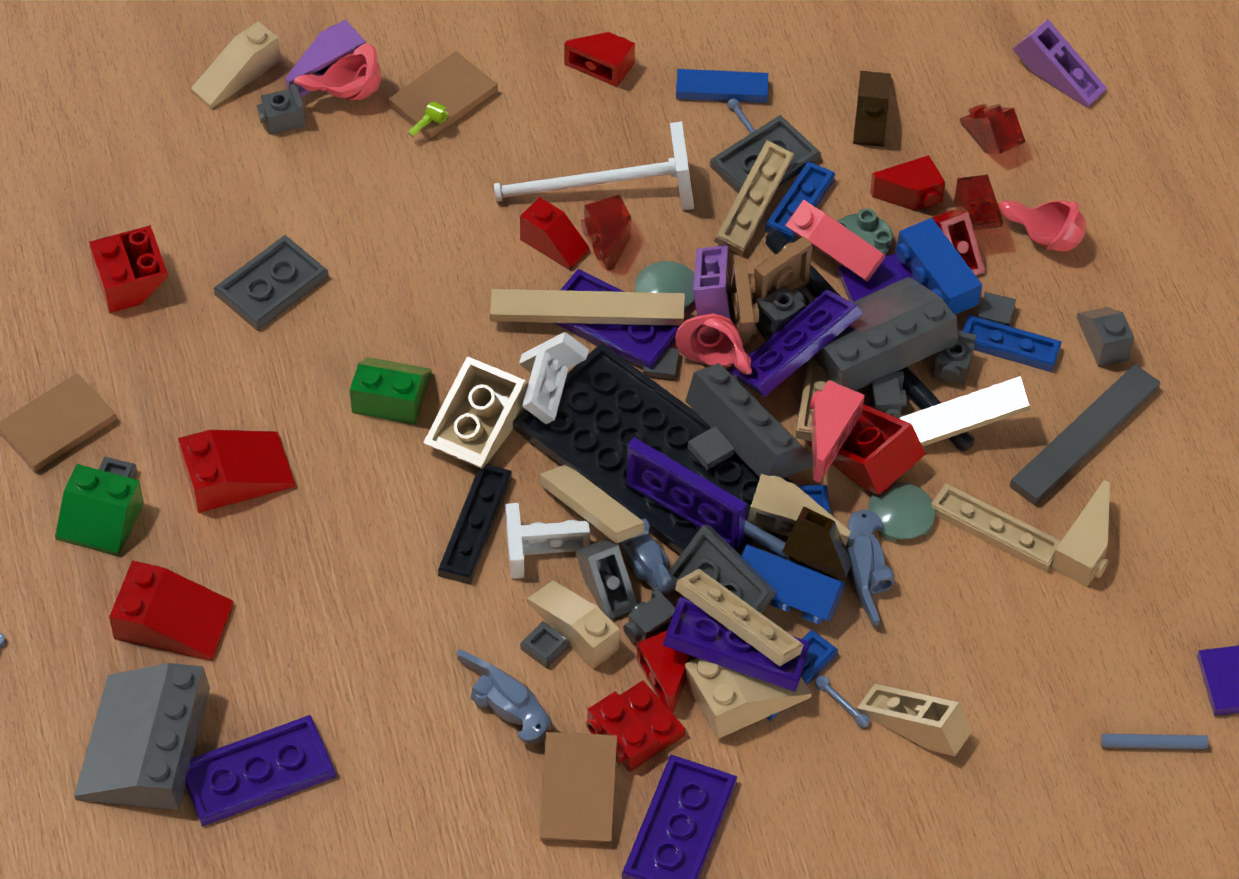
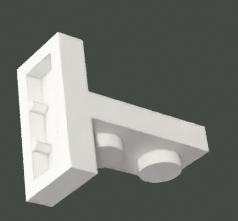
(548, 371)
(541, 538)

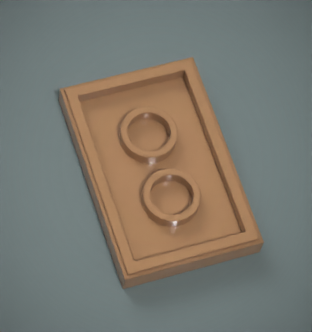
(450, 83)
(56, 422)
(578, 787)

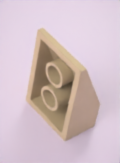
(477, 413)
(735, 699)

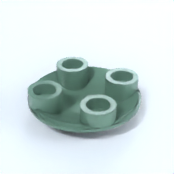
(869, 228)
(667, 278)
(903, 511)

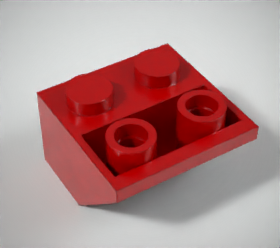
(128, 267)

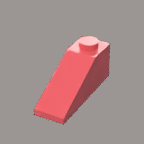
(835, 240)
(833, 419)

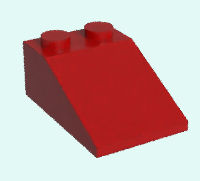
(878, 450)
(233, 466)
(169, 612)

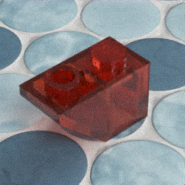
(994, 128)
(978, 199)
(609, 228)

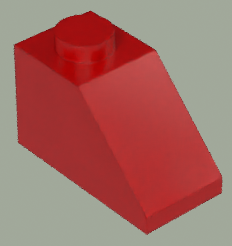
(601, 56)
(909, 184)
(959, 231)
(552, 234)
(663, 668)

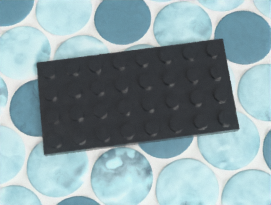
(602, 411)

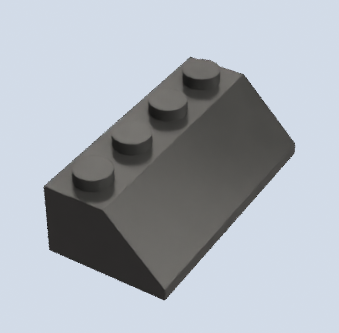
(746, 424)

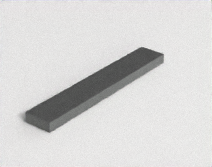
(1084, 434)

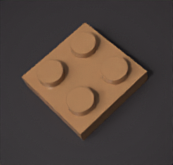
(786, 268)
(743, 309)

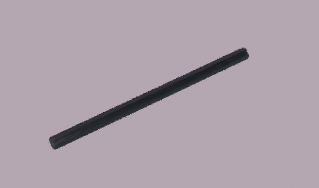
(912, 384)

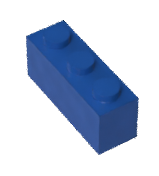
(938, 265)
(797, 585)

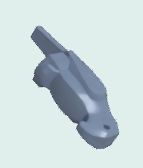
(867, 560)
(649, 561)
(508, 699)

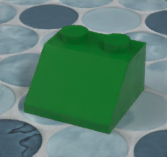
(389, 389)
(98, 509)

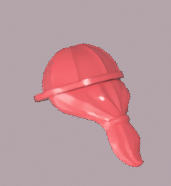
(349, 77)
(1053, 224)
(712, 341)

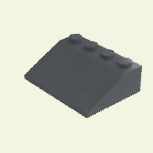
(894, 332)
(144, 736)

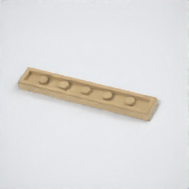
(587, 307)

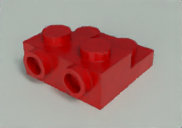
(639, 721)

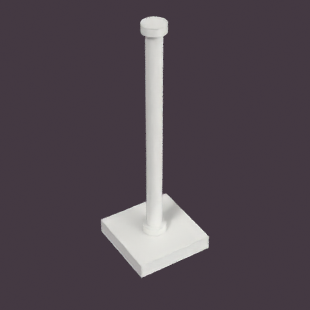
(676, 166)

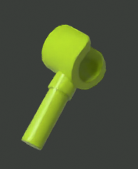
(433, 112)

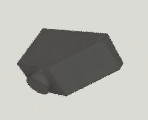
(1107, 335)
(607, 578)

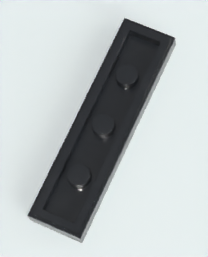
(475, 524)

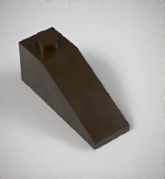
(872, 108)

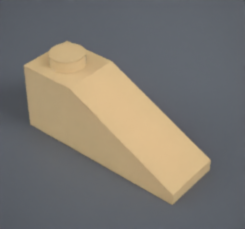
(239, 64)
(779, 505)
(1085, 544)
(580, 621)
(921, 718)

